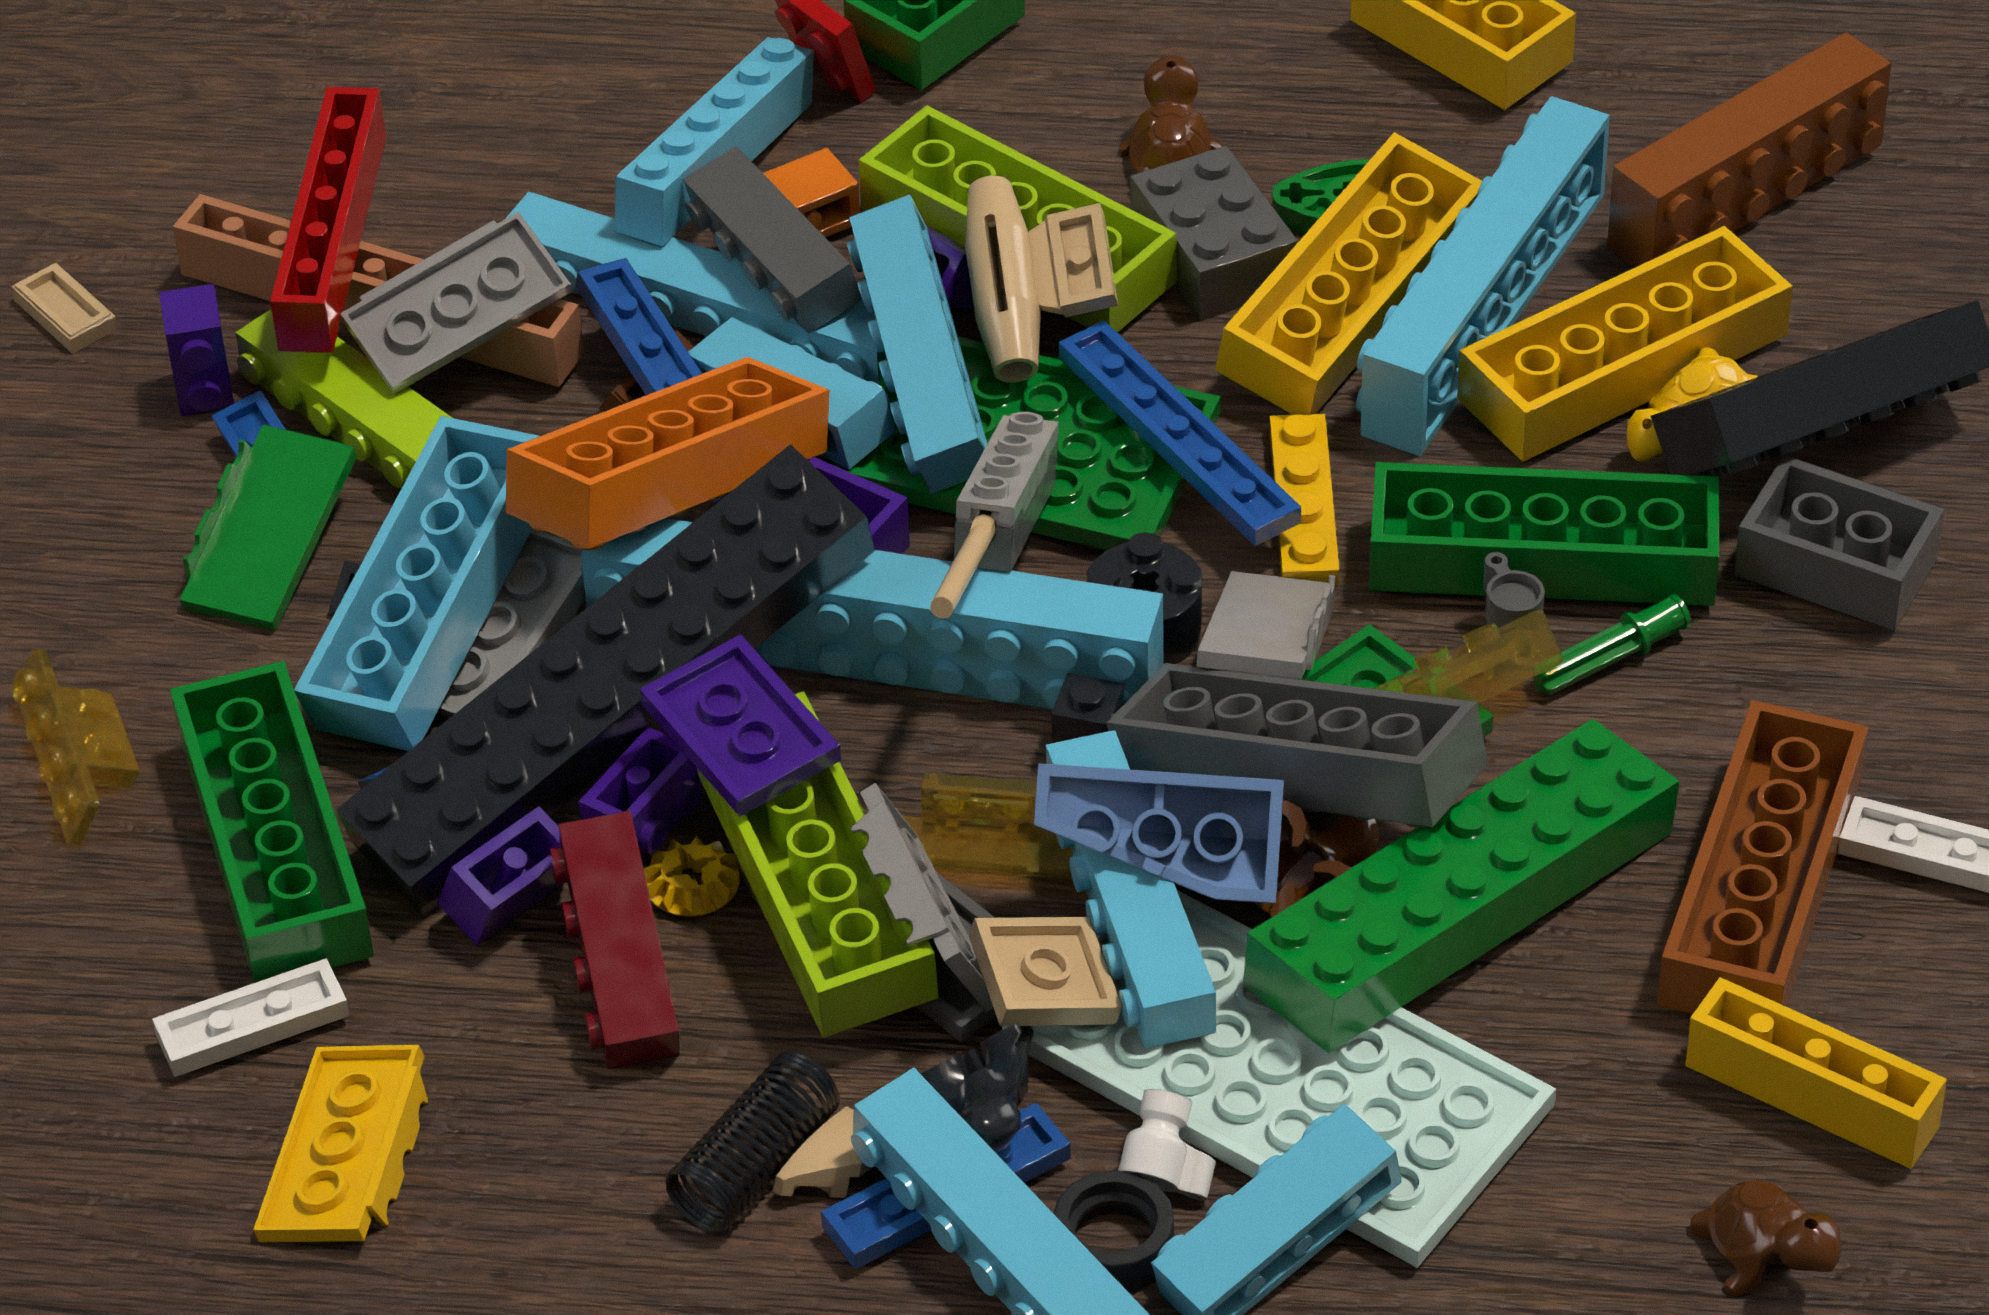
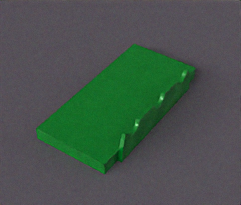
(264, 526)

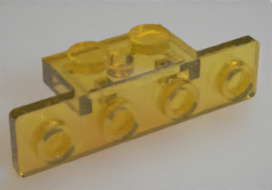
(1486, 663)
(75, 741)
(986, 827)

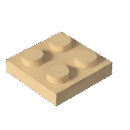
(1045, 971)

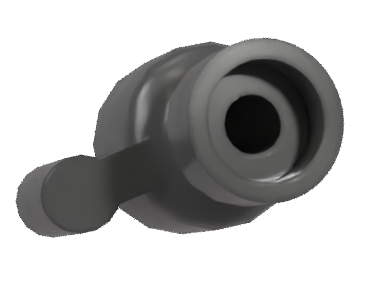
(1509, 592)

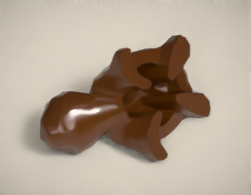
(1170, 126)
(1315, 858)
(1762, 1223)

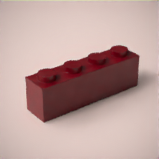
(617, 940)

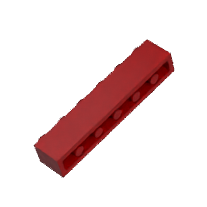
(328, 220)

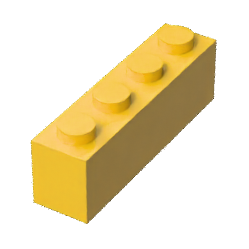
(1815, 1072)

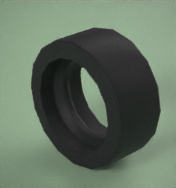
(1126, 1195)

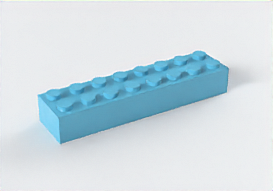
(1482, 272)

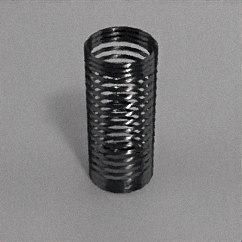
(707, 1176)

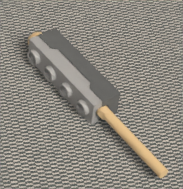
(1000, 502)

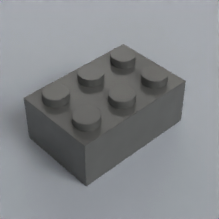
(1222, 224)
(1839, 542)

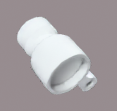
(1158, 1151)

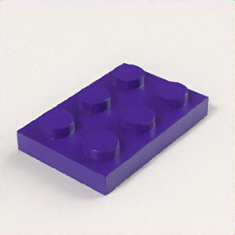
(740, 725)

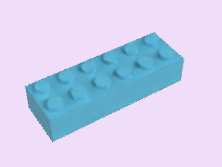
(419, 592)

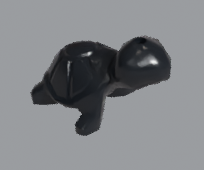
(988, 1088)

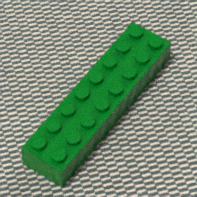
(1459, 886)

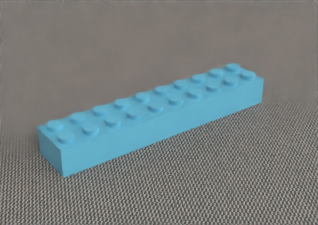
(1002, 643)

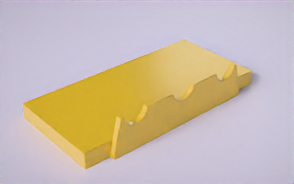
(345, 1145)

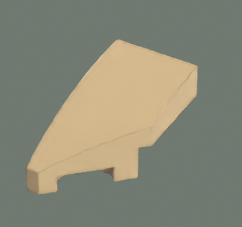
(824, 1160)

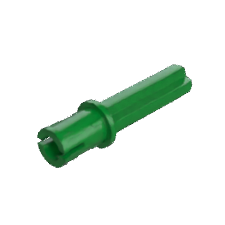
(1631, 635)

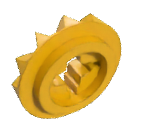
(682, 895)

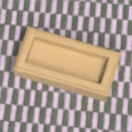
(64, 308)

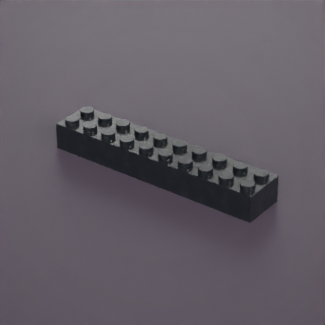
(578, 697)

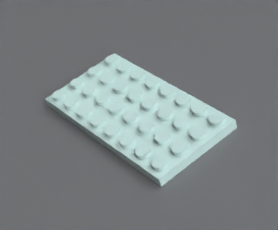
(1263, 1082)

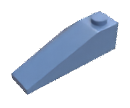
(1181, 826)

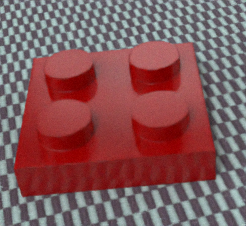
(834, 45)

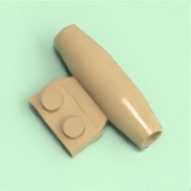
(1019, 273)

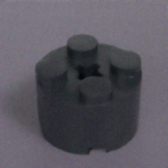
(1159, 568)

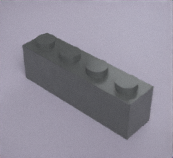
(771, 240)

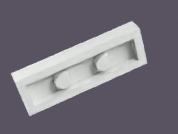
(1916, 843)
(250, 1017)

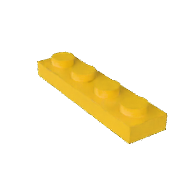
(1304, 473)

